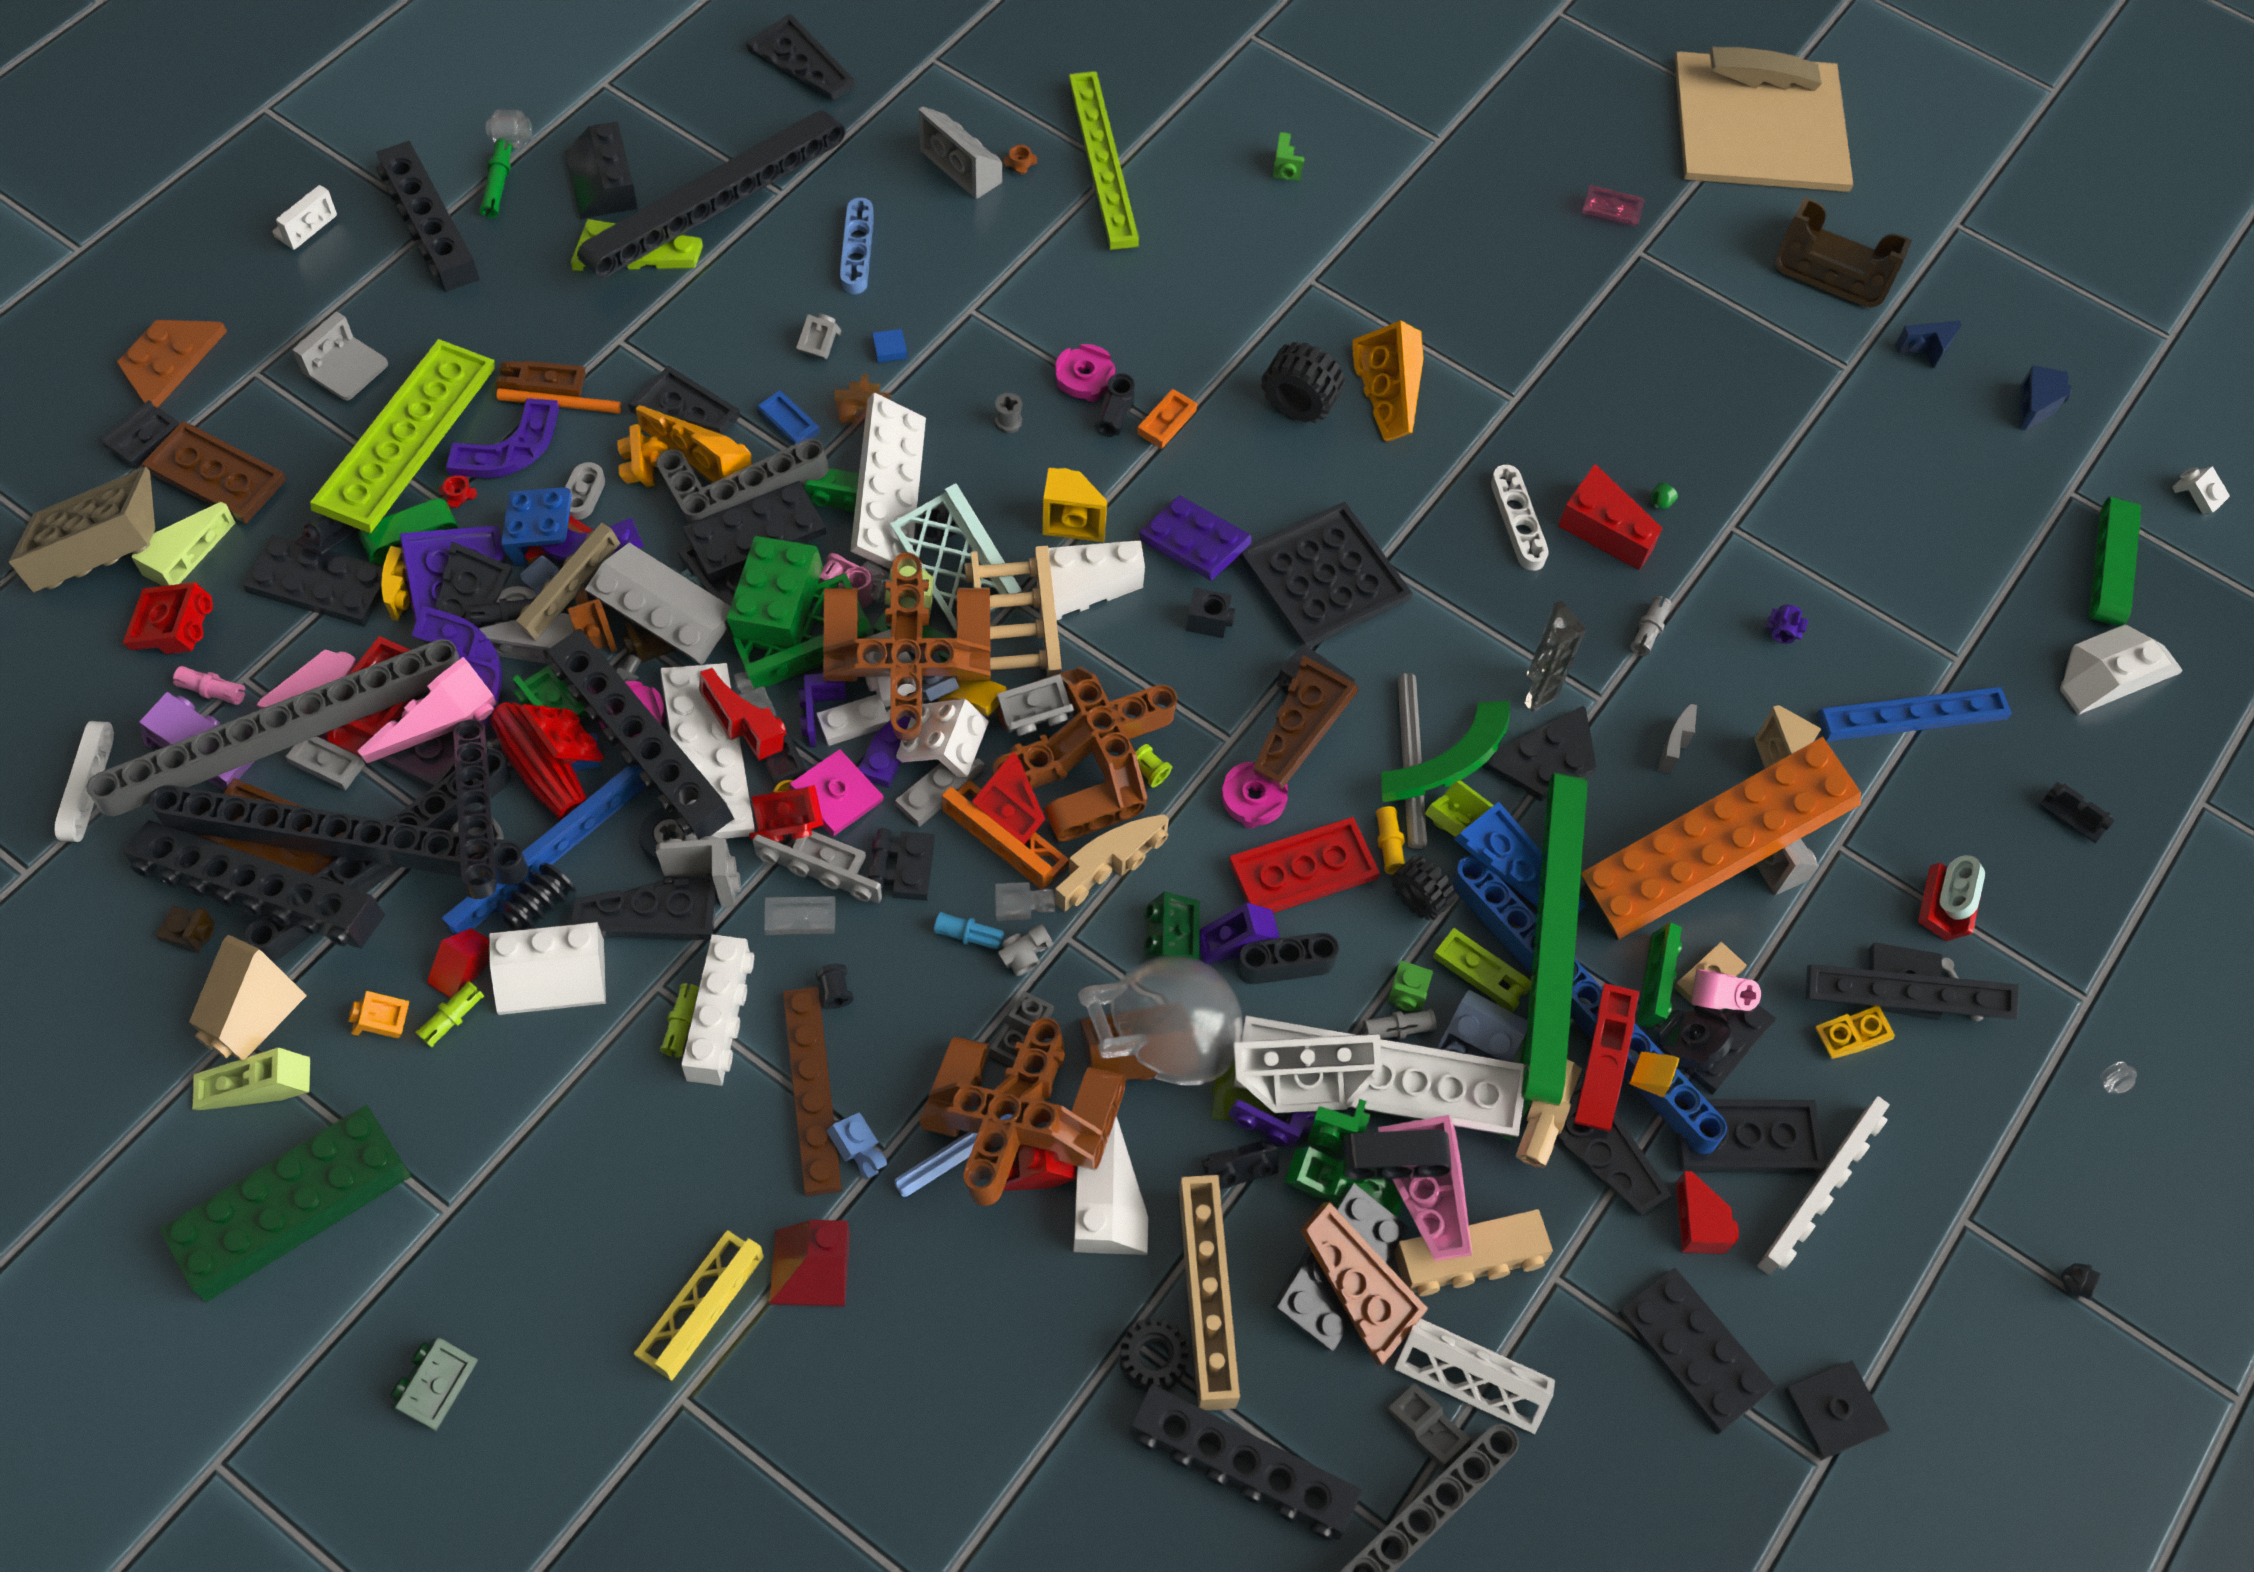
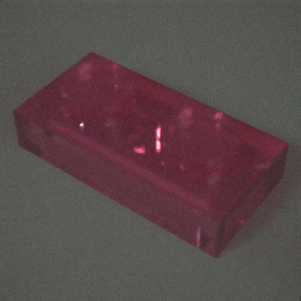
(1613, 205)

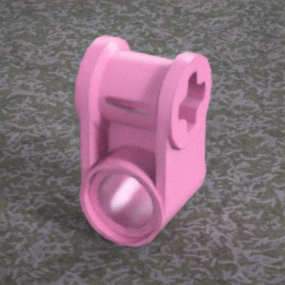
(857, 575)
(1724, 991)

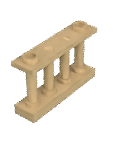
(1039, 597)

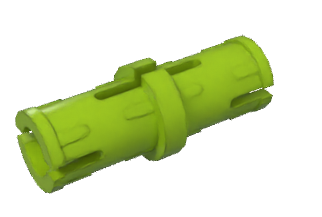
(449, 1014)
(680, 1021)

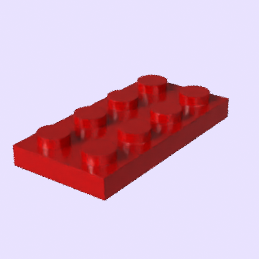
(1305, 866)

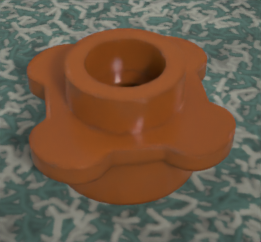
(1020, 158)

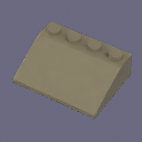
(86, 531)

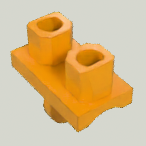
(643, 454)

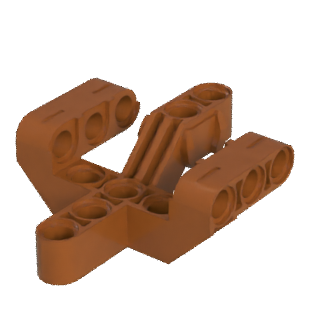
(967, 653)
(1124, 790)
(1075, 1135)

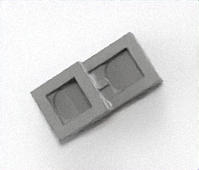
(1678, 738)

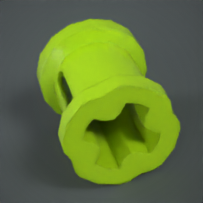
(1152, 766)

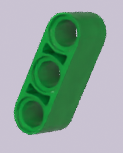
(423, 517)

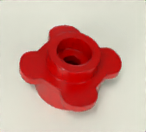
(455, 484)

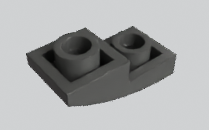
(1019, 1020)

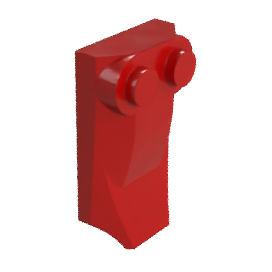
(357, 733)

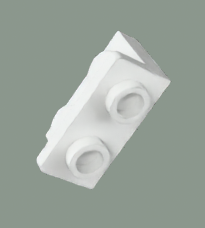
(305, 218)

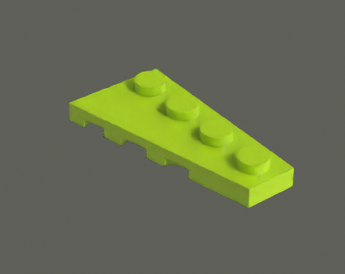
(677, 253)

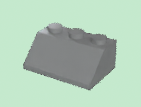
(958, 153)
(1788, 867)

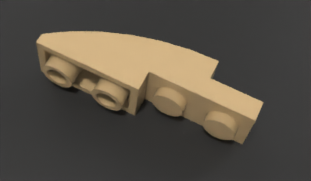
(1116, 850)

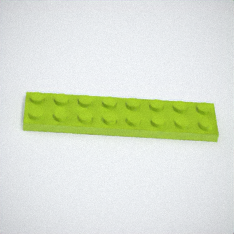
(402, 436)

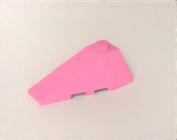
(1439, 1201)

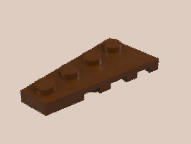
(1308, 712)

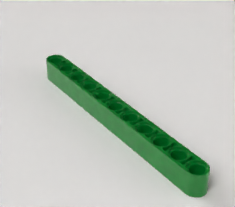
(1555, 941)

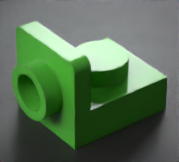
(1286, 164)
(1410, 987)

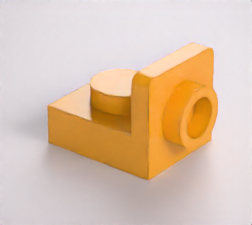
(378, 1015)

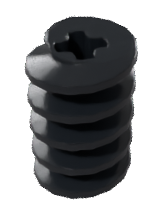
(534, 896)

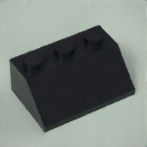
(601, 172)

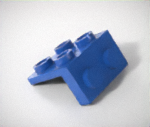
(535, 520)

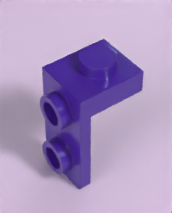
(817, 691)
(1275, 1129)

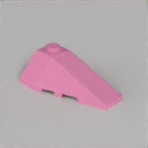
(454, 697)

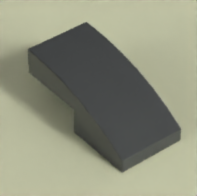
(1429, 1426)

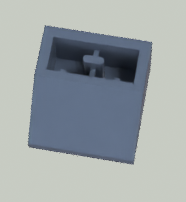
(1484, 1029)

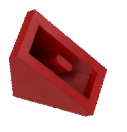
(459, 961)

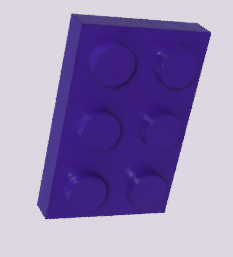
(1195, 537)

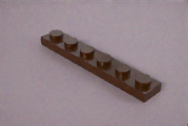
(812, 1091)

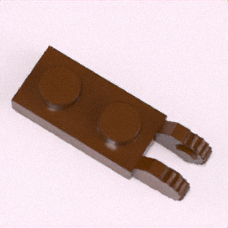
(542, 377)

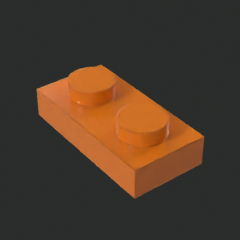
(1167, 418)

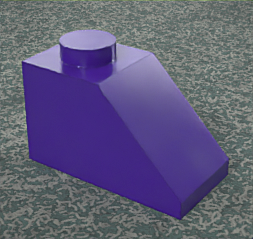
(1230, 933)

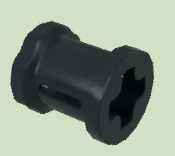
(834, 986)

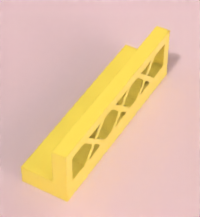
(706, 1309)

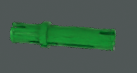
(498, 169)

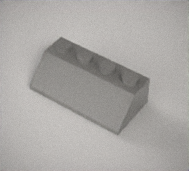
(661, 602)

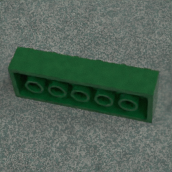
(284, 1203)

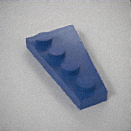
(1506, 851)

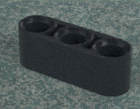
(1299, 947)
(1396, 1154)

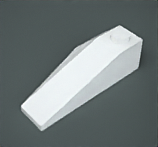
(1110, 1205)

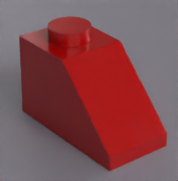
(1703, 1217)

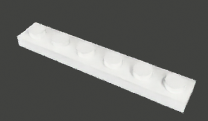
(1818, 1198)

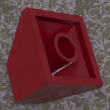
(811, 1264)

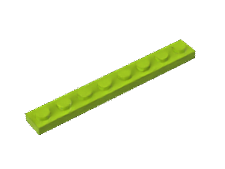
(1103, 161)

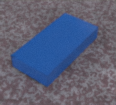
(787, 418)

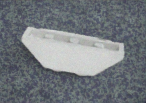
(2114, 667)
(1308, 1071)

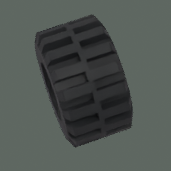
(1303, 382)

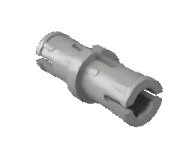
(1651, 626)
(1400, 1024)

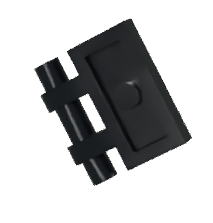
(913, 864)

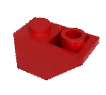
(1038, 1169)

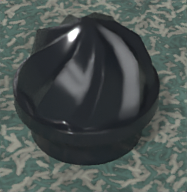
(2080, 1280)

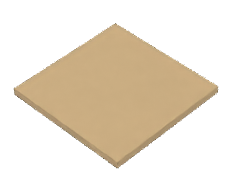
(1762, 131)

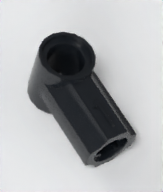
(1116, 404)

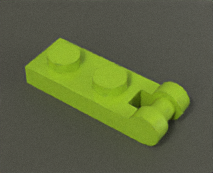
(1482, 969)

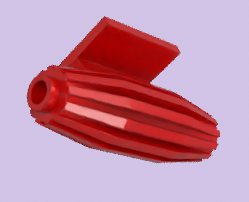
(542, 747)

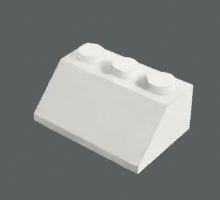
(547, 968)

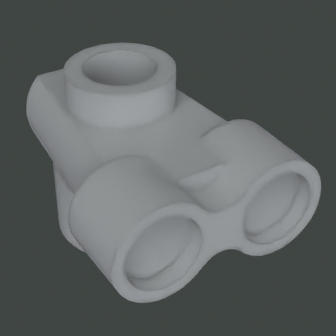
(1021, 952)

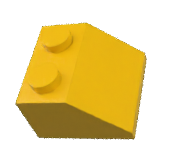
(1073, 507)

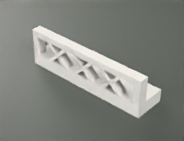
(1482, 1363)

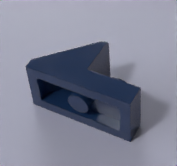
(1931, 337)

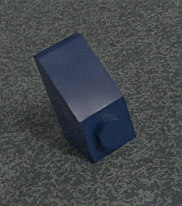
(2042, 395)

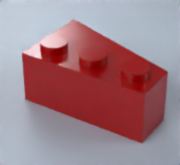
(1610, 520)

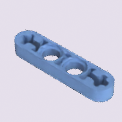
(856, 245)

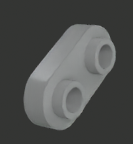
(585, 494)

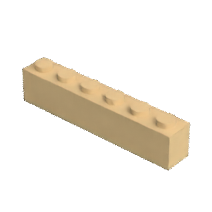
(1208, 1293)

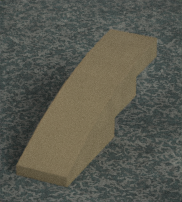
(1759, 65)

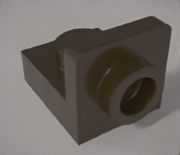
(644, 643)
(186, 928)

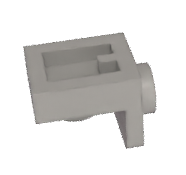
(818, 336)

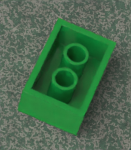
(775, 592)

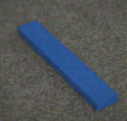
(1913, 714)

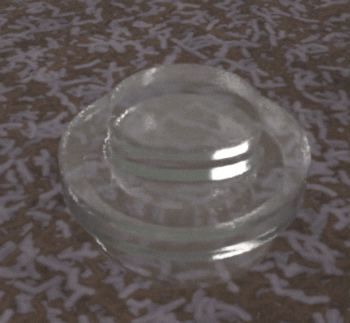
(2119, 1077)

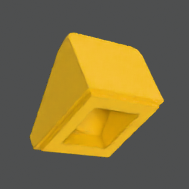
(1654, 1072)

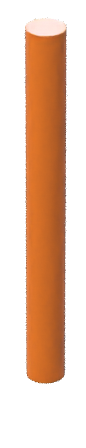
(563, 401)

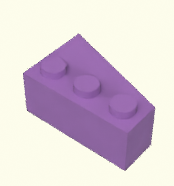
(176, 720)

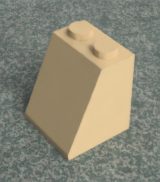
(242, 1000)

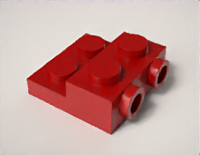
(169, 618)

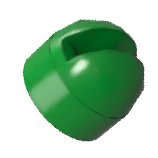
(1663, 496)

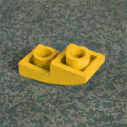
(393, 586)
(979, 693)
(1855, 1032)

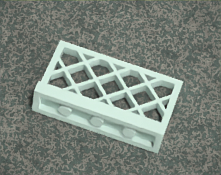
(975, 537)

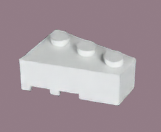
(1094, 573)

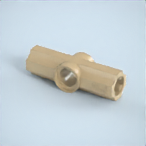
(1546, 1123)

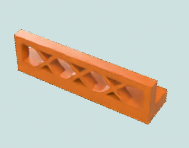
(1001, 841)

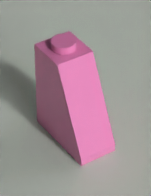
(317, 672)

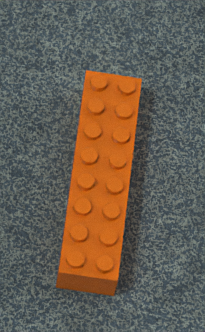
(1721, 837)

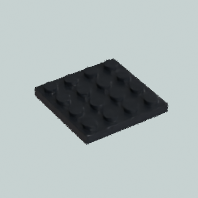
(1325, 575)

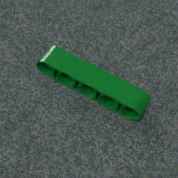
(2115, 561)

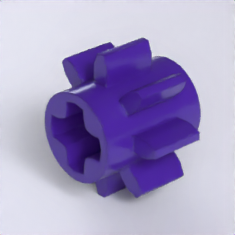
(1786, 624)

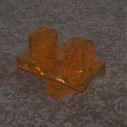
(856, 398)

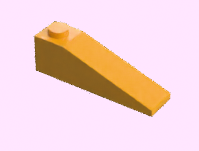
(1391, 373)
(705, 451)

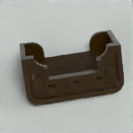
(1837, 262)

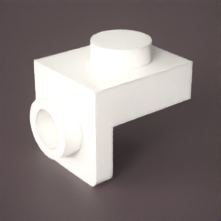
(2204, 487)

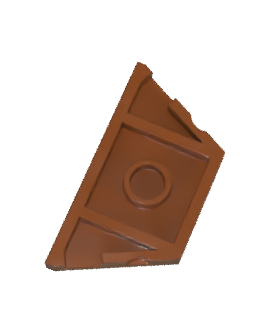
(167, 355)

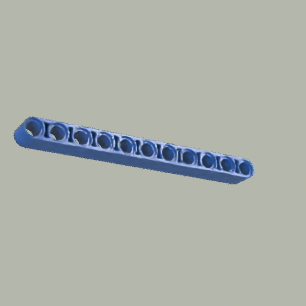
(1520, 943)

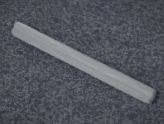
(1411, 756)

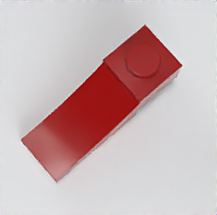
(741, 718)

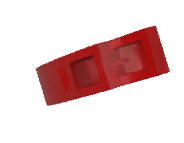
(1607, 1057)

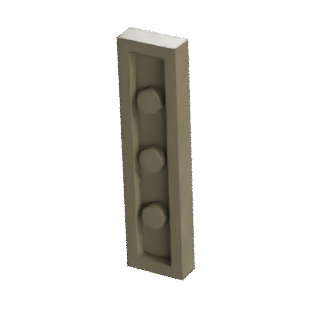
(568, 581)

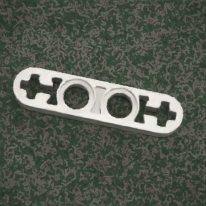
(1523, 516)
(89, 761)

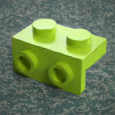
(1457, 808)

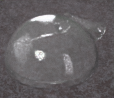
(1170, 1015)

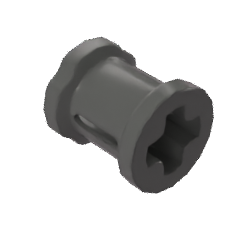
(1008, 409)

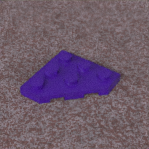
(427, 555)

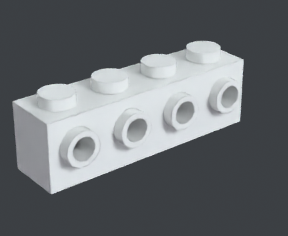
(717, 1009)

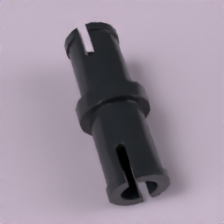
(498, 612)

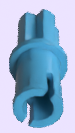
(968, 931)

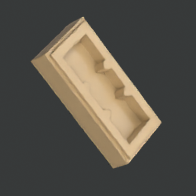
(1720, 960)

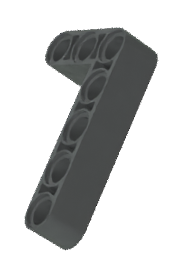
(796, 463)

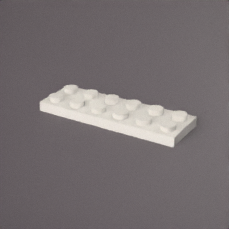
(887, 479)
(707, 744)

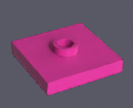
(841, 791)

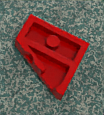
(1011, 800)

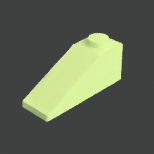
(183, 545)
(256, 1080)

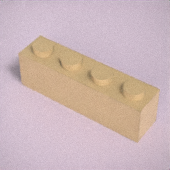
(1496, 1250)

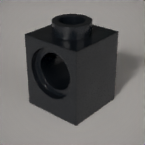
(1210, 602)

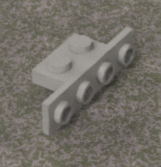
(822, 858)

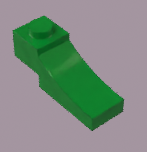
(1325, 1179)

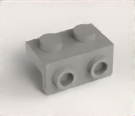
(1035, 704)

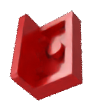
(787, 812)
(1932, 914)

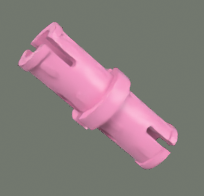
(209, 685)

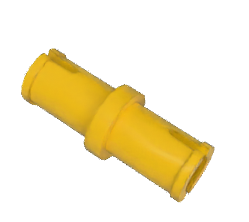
(1390, 839)

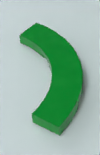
(1456, 763)

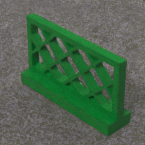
(801, 657)

